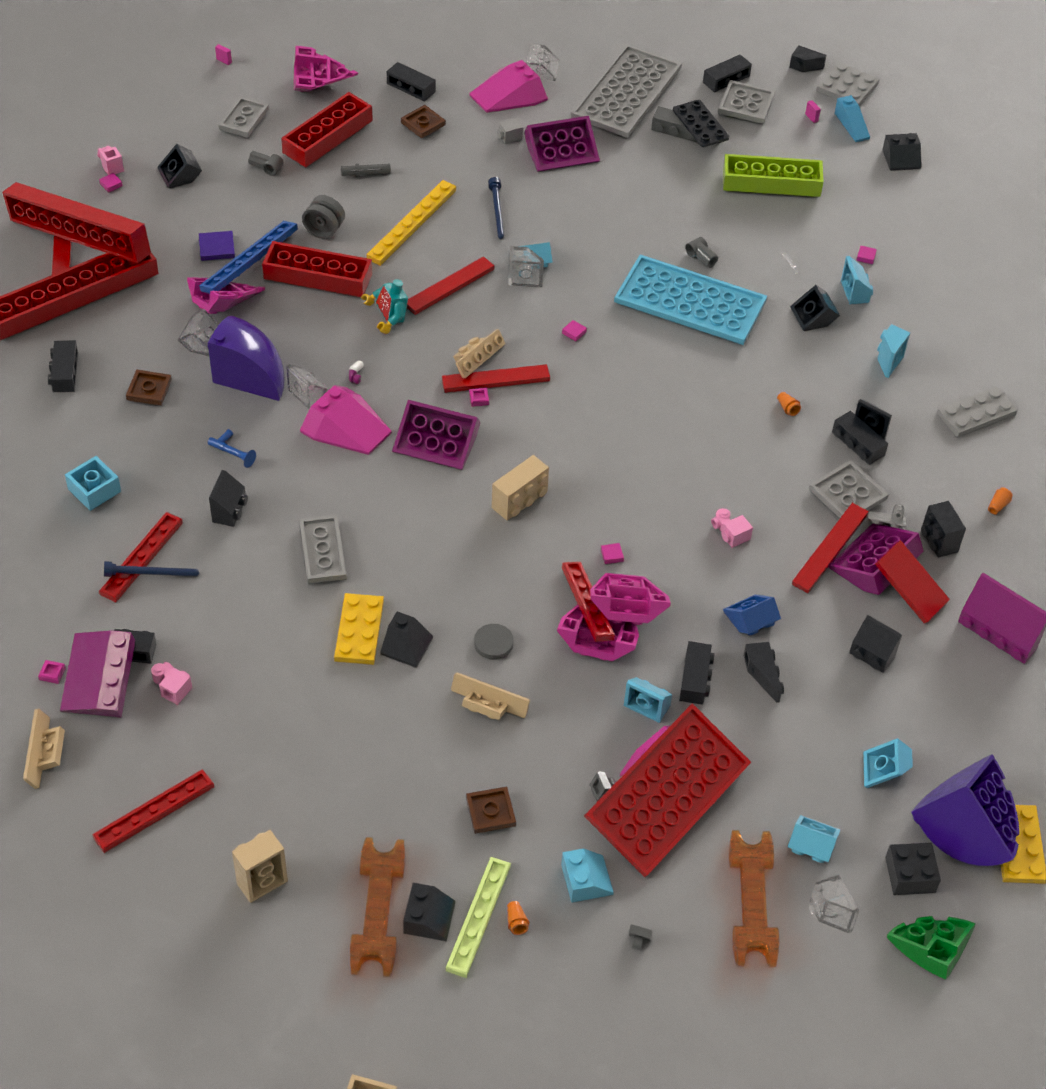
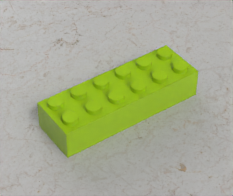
(773, 175)

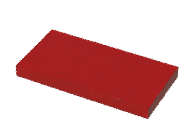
(912, 581)

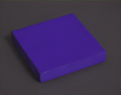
(216, 245)

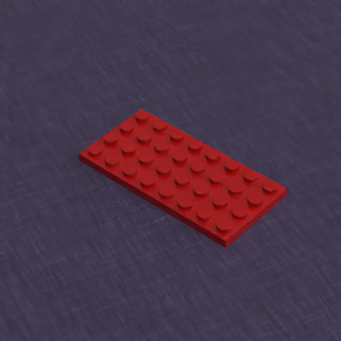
(667, 790)

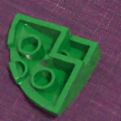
(932, 942)

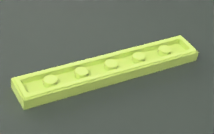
(478, 917)

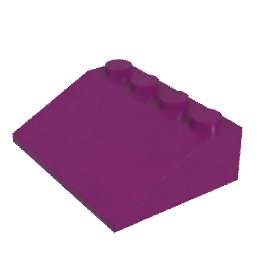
(561, 143)
(436, 434)
(859, 558)
(1004, 618)
(98, 673)

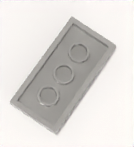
(976, 411)
(322, 549)

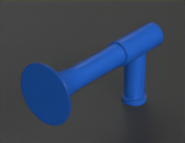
(247, 457)

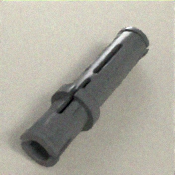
(363, 169)

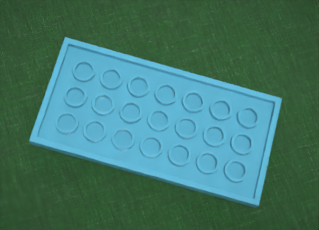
(691, 299)

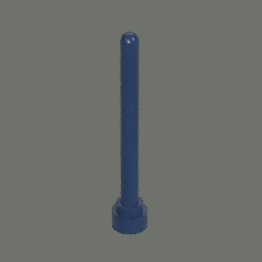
(494, 185)
(111, 569)

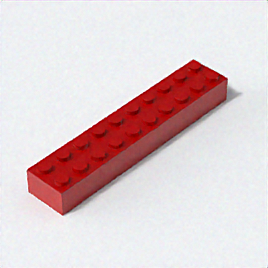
(77, 222)
(70, 290)

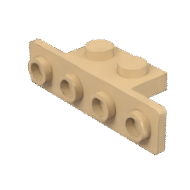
(477, 352)
(488, 698)
(43, 748)

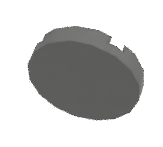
(493, 641)

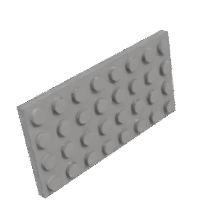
(627, 90)

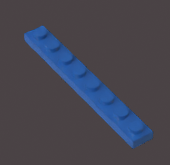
(248, 257)

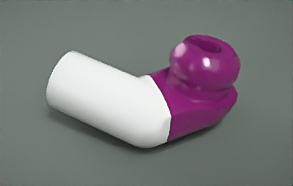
(354, 377)

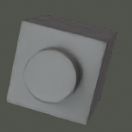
(510, 131)

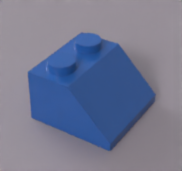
(753, 613)

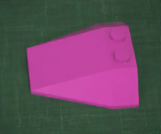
(510, 89)
(345, 421)
(628, 598)
(579, 638)

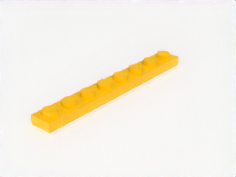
(411, 222)

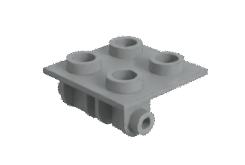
(896, 519)

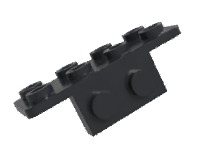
(700, 123)

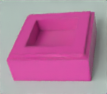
(223, 54)
(813, 111)
(110, 182)
(866, 254)
(574, 330)
(479, 397)
(612, 553)
(51, 671)

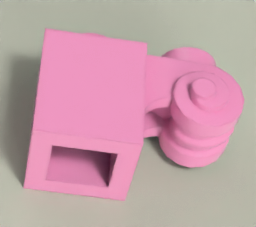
(111, 160)
(733, 531)
(173, 683)

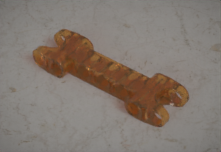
(754, 933)
(374, 942)

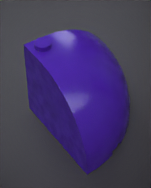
(245, 359)
(972, 815)

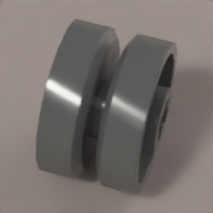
(323, 217)

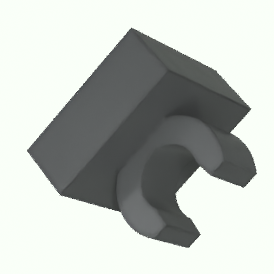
(601, 784)
(639, 934)

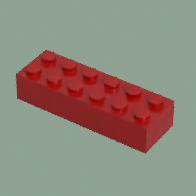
(327, 129)
(317, 269)

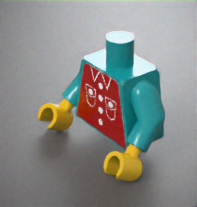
(391, 302)

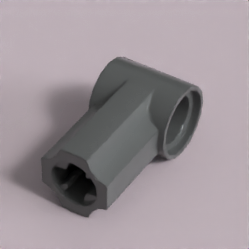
(267, 163)
(700, 249)

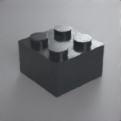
(943, 529)
(912, 868)

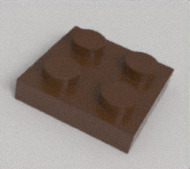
(423, 121)
(148, 387)
(490, 810)

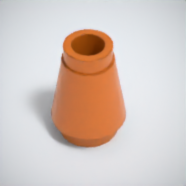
(789, 404)
(1000, 500)
(517, 920)

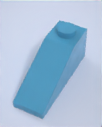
(850, 116)

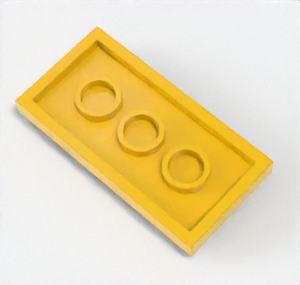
(359, 629)
(1029, 860)

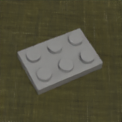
(243, 116)

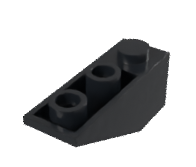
(761, 666)

